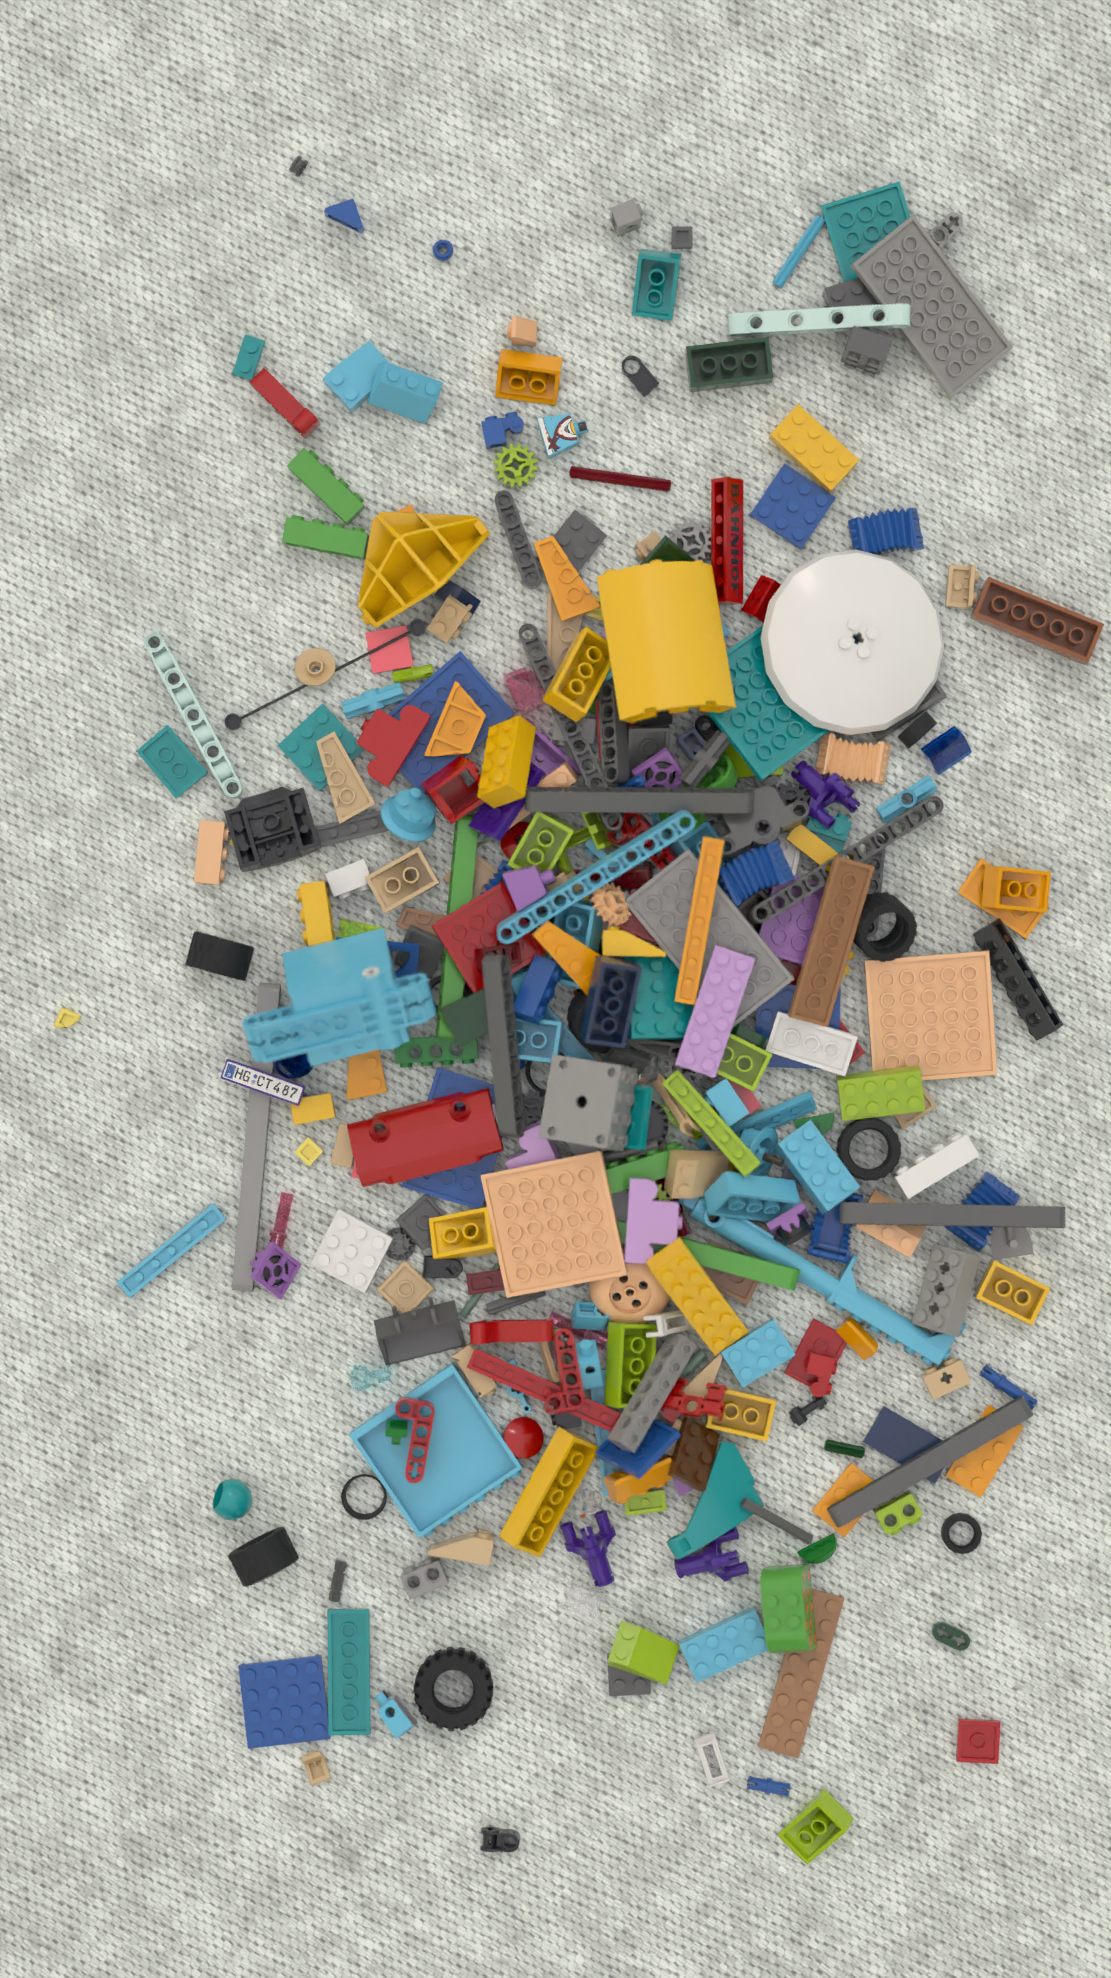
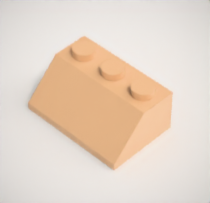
(899, 1237)

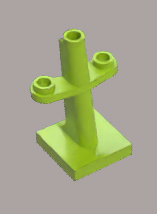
(594, 829)

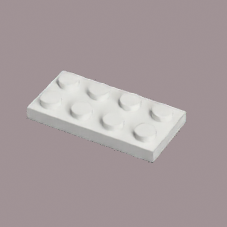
(811, 1044)

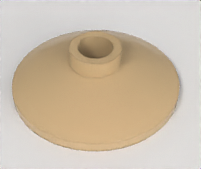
(311, 660)

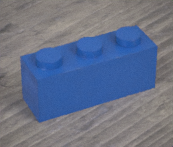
(537, 990)

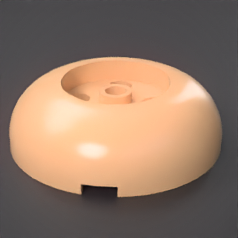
(622, 1309)

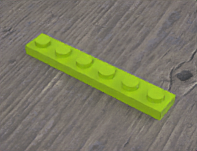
(711, 1123)

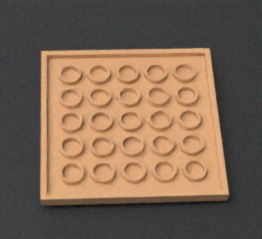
(932, 1014)
(554, 1224)

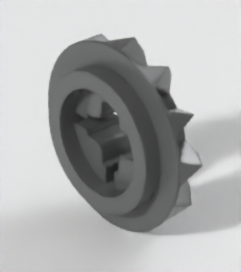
(400, 1254)

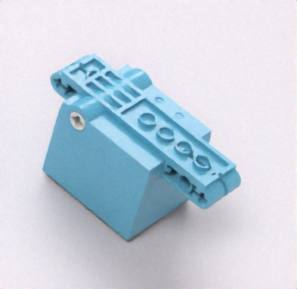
(341, 1003)

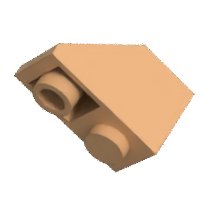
(522, 332)

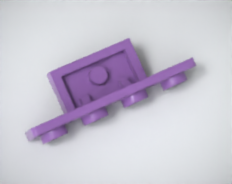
(547, 755)

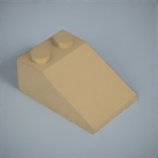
(402, 880)
(693, 1172)
(470, 1547)

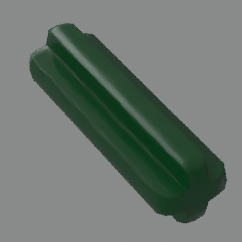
(844, 1448)

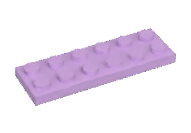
(715, 1011)

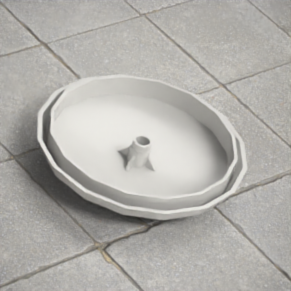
(813, 651)

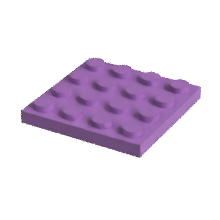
(791, 929)

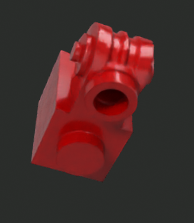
(822, 1367)

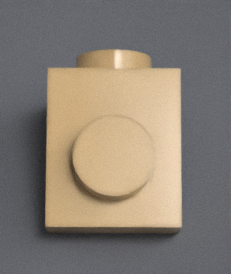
(316, 1767)

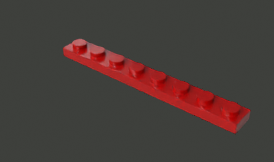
(539, 1388)

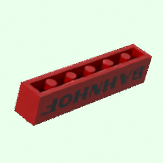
(727, 539)

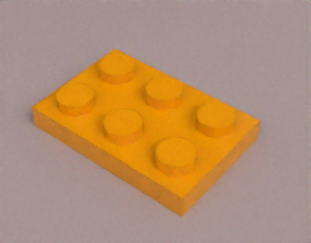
(847, 1483)

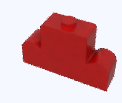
(391, 741)

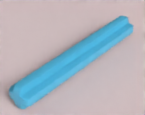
(798, 251)

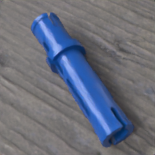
(1000, 1382)

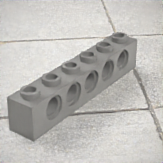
(652, 1392)

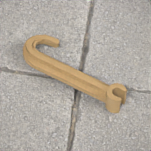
(684, 1119)

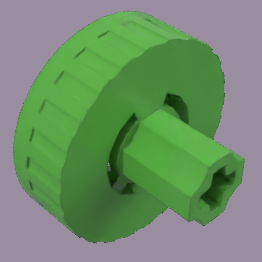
(721, 776)

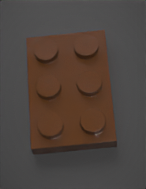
(693, 1454)

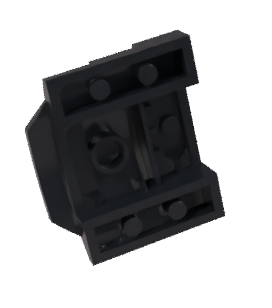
(272, 829)

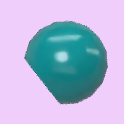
(232, 1499)

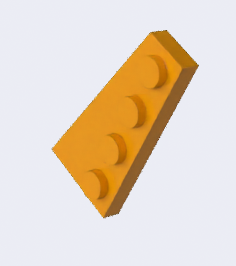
(566, 586)
(365, 1075)

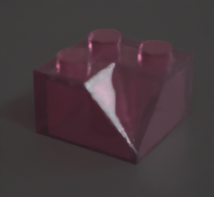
(524, 691)

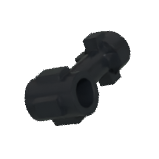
(798, 1415)

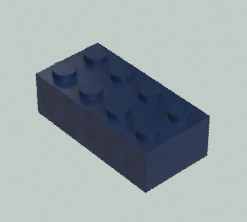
(610, 1001)

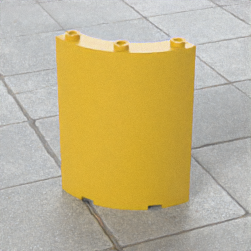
(665, 639)

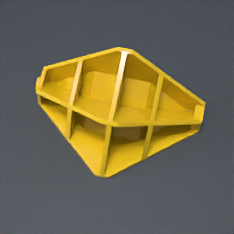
(412, 559)

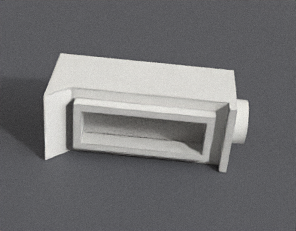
(668, 1323)
(712, 1759)

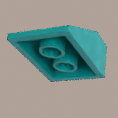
(656, 284)

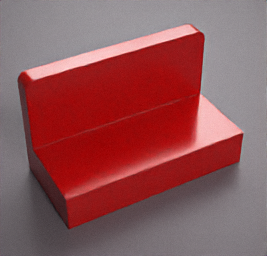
(758, 600)

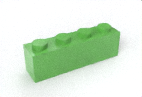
(325, 486)
(325, 538)
(649, 1165)

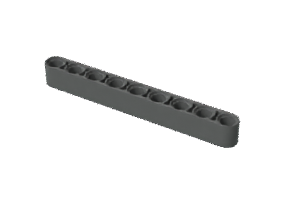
(503, 1045)

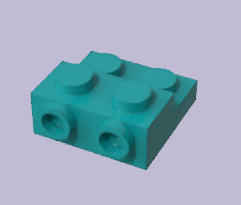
(836, 835)

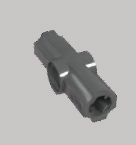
(705, 759)

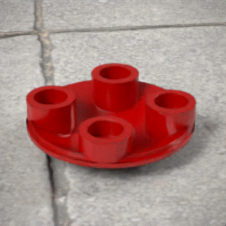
(523, 1437)

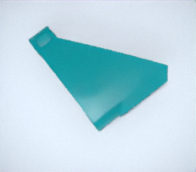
(719, 1504)

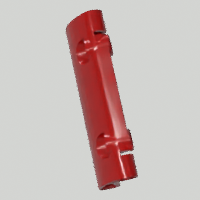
(425, 1138)

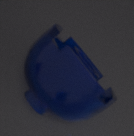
(293, 1066)

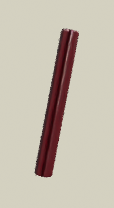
(620, 478)

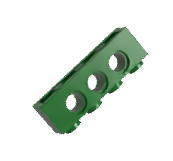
(403, 1056)

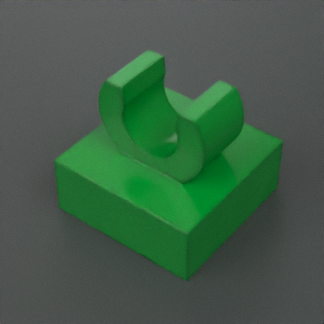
(396, 1430)

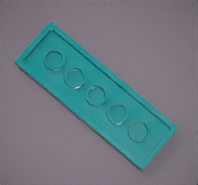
(348, 1671)

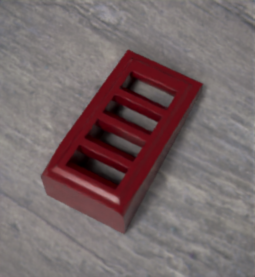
(481, 952)

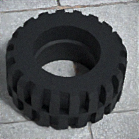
(447, 1716)

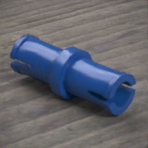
(768, 1786)

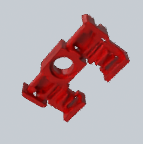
(709, 1407)

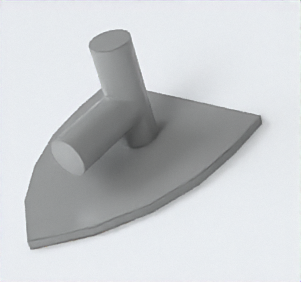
(1010, 1242)

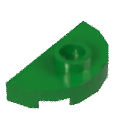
(822, 1122)
(819, 1551)

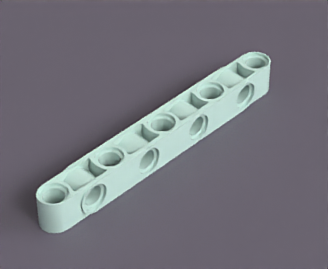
(818, 320)
(186, 703)

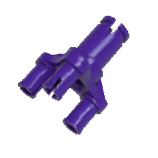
(824, 792)
(592, 1547)
(713, 1560)

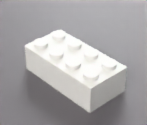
(935, 1165)

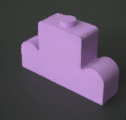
(534, 1149)
(648, 1220)

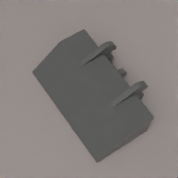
(419, 1332)

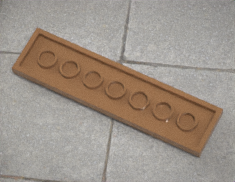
(831, 941)
(799, 1682)

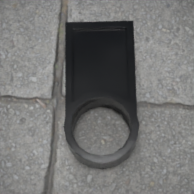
(643, 379)

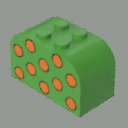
(788, 1608)

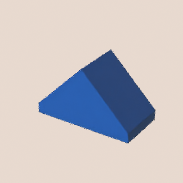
(345, 214)

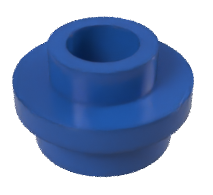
(446, 244)

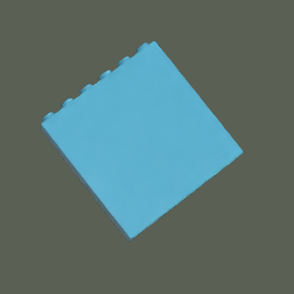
(462, 1458)

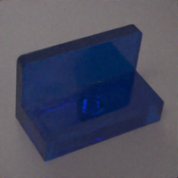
(946, 750)

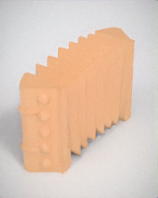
(853, 761)

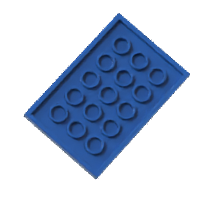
(432, 698)
(462, 1183)

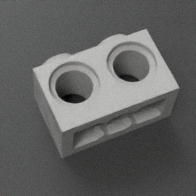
(426, 1582)

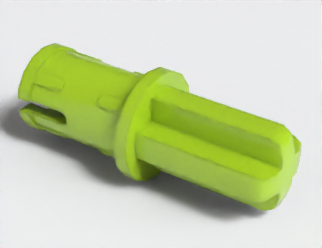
(412, 673)

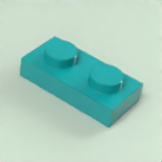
(248, 357)

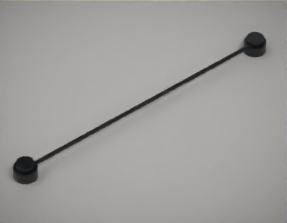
(416, 627)

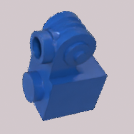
(495, 429)

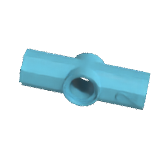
(373, 700)
(895, 806)

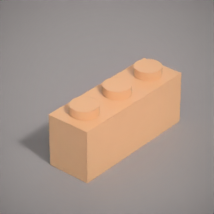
(211, 852)

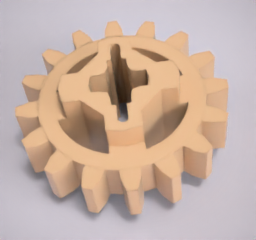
(611, 904)

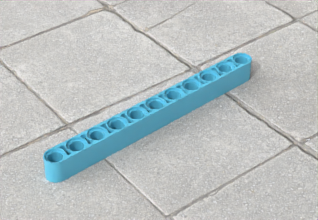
(599, 867)

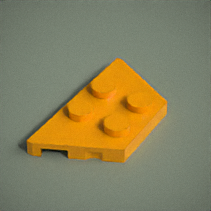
(457, 725)

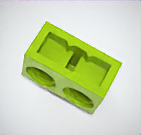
(895, 1508)

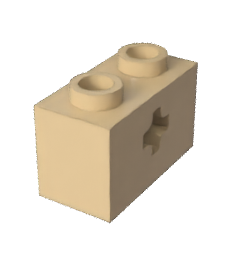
(956, 1380)

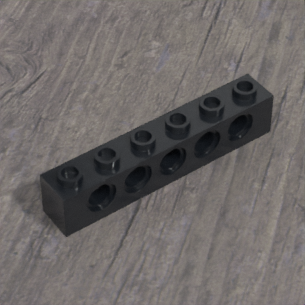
(1028, 984)

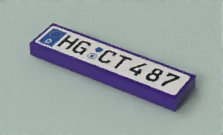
(263, 1082)

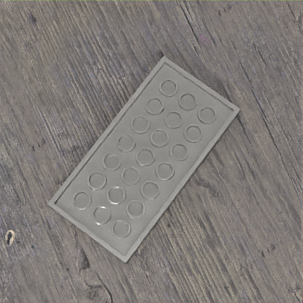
(946, 319)
(664, 911)

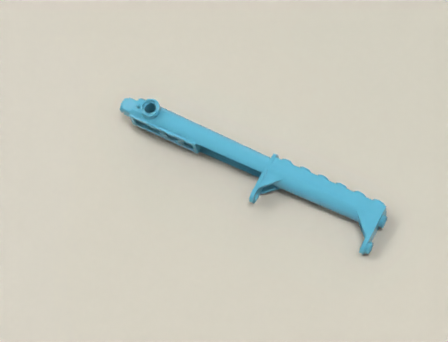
(839, 1290)

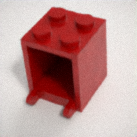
(451, 792)

